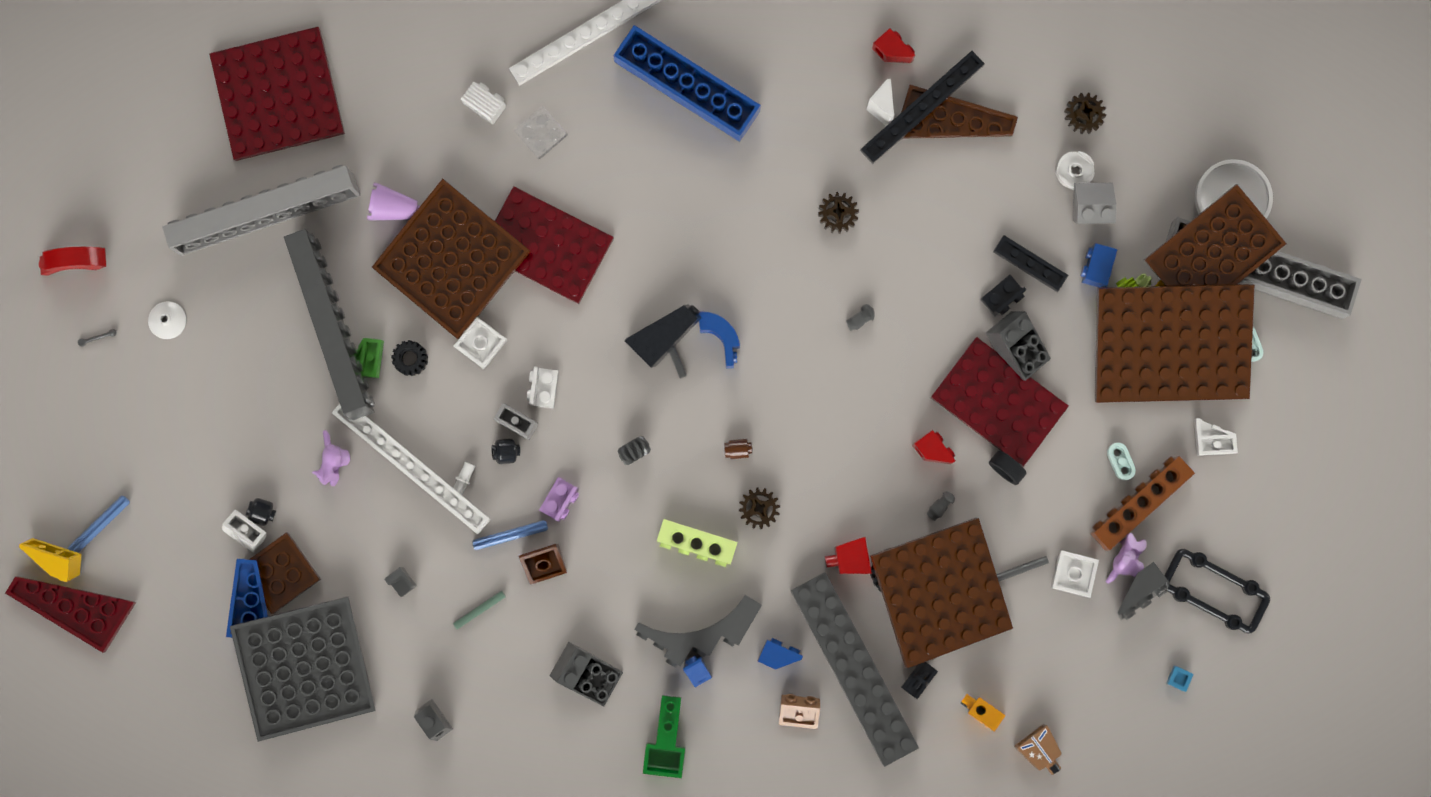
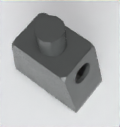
(432, 721)

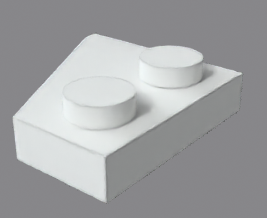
(1213, 439)

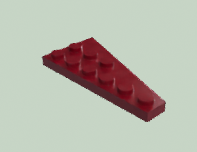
(82, 613)

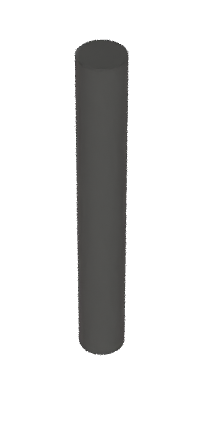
(677, 362)
(1022, 568)

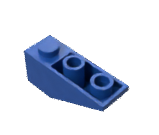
(696, 671)

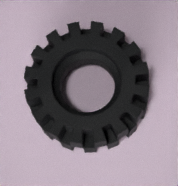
(398, 358)

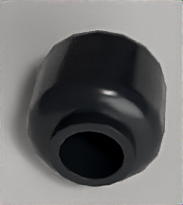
(505, 451)
(260, 511)

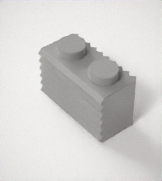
(516, 421)

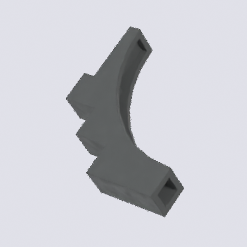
(732, 627)

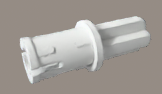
(464, 477)

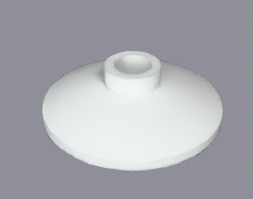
(173, 326)

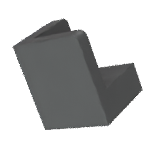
(400, 581)

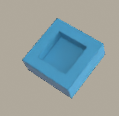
(1179, 678)

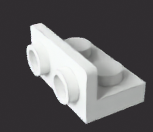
(543, 387)

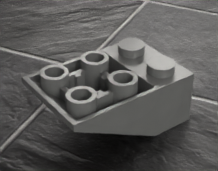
(1019, 344)
(1146, 585)
(585, 674)

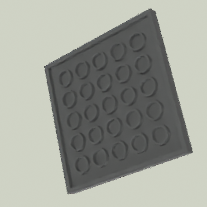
(302, 668)

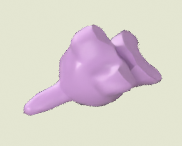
(332, 459)
(1127, 560)

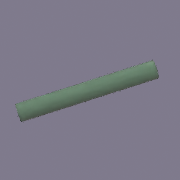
(478, 610)

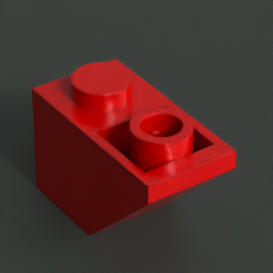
(892, 48)
(933, 450)

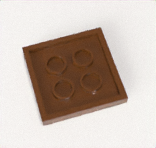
(284, 572)

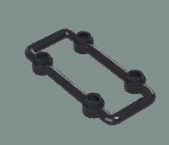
(1249, 588)

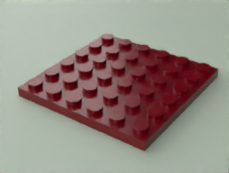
(276, 93)

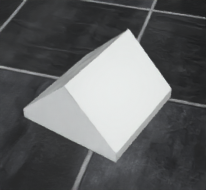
(881, 103)

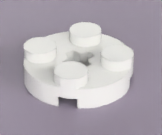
(1075, 159)

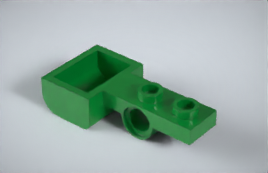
(664, 756)

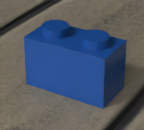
(1099, 265)

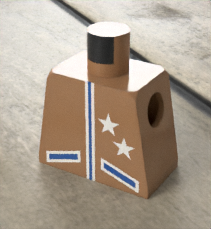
(1041, 749)

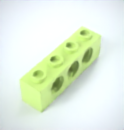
(669, 528)

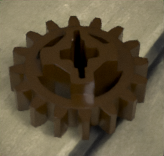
(1088, 105)
(845, 212)
(768, 503)

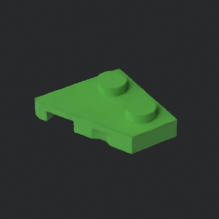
(370, 356)

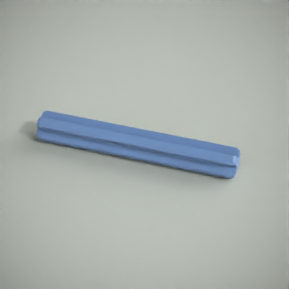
(99, 524)
(510, 535)

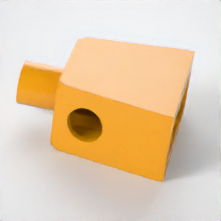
(991, 717)

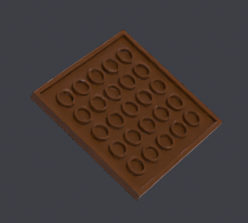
(451, 259)
(941, 592)

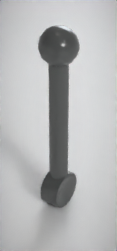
(82, 342)

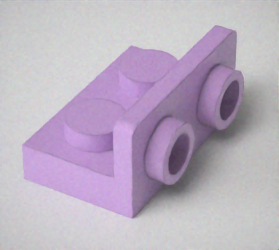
(559, 500)

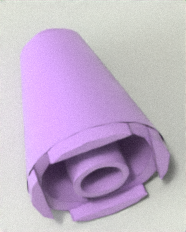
(390, 204)

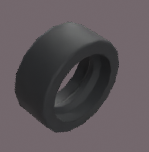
(1007, 467)

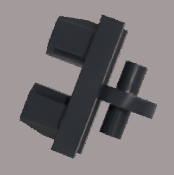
(919, 679)

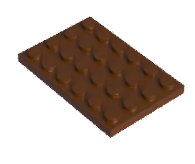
(1217, 245)

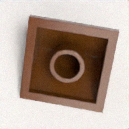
(543, 563)

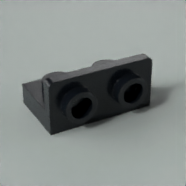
(1003, 295)

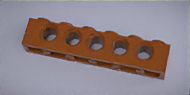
(1181, 473)

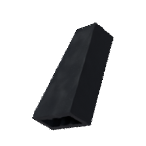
(663, 335)

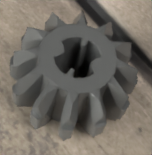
(634, 450)

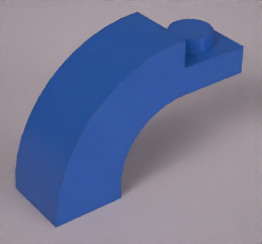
(721, 328)

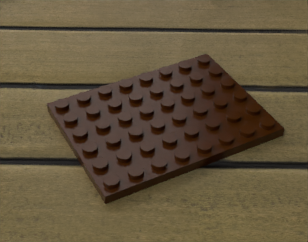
(1174, 343)

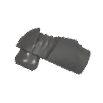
(861, 318)
(940, 506)

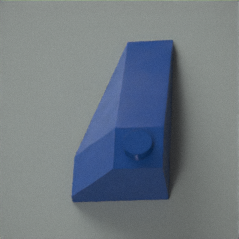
(247, 594)

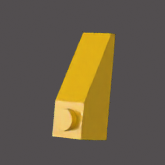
(53, 559)

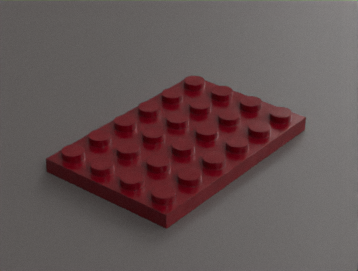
(561, 246)
(998, 403)

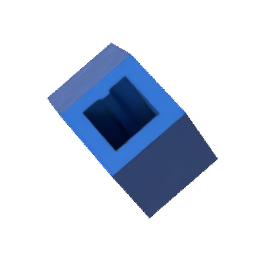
(777, 656)

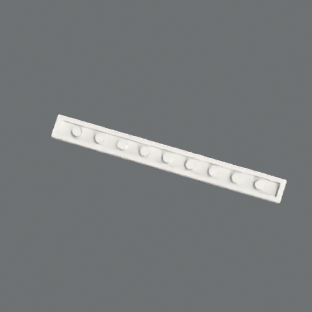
(578, 38)
(416, 470)

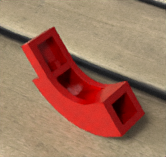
(72, 258)

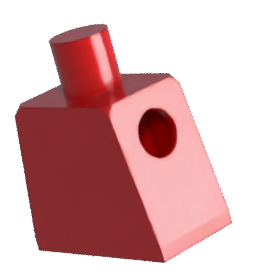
(850, 558)

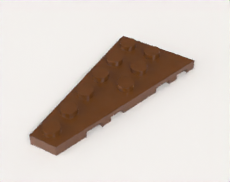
(959, 119)

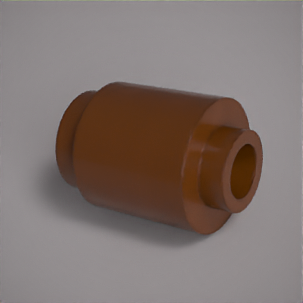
(738, 449)

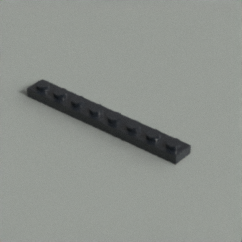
(922, 107)

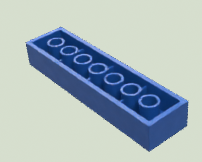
(687, 83)

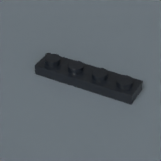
(1030, 263)

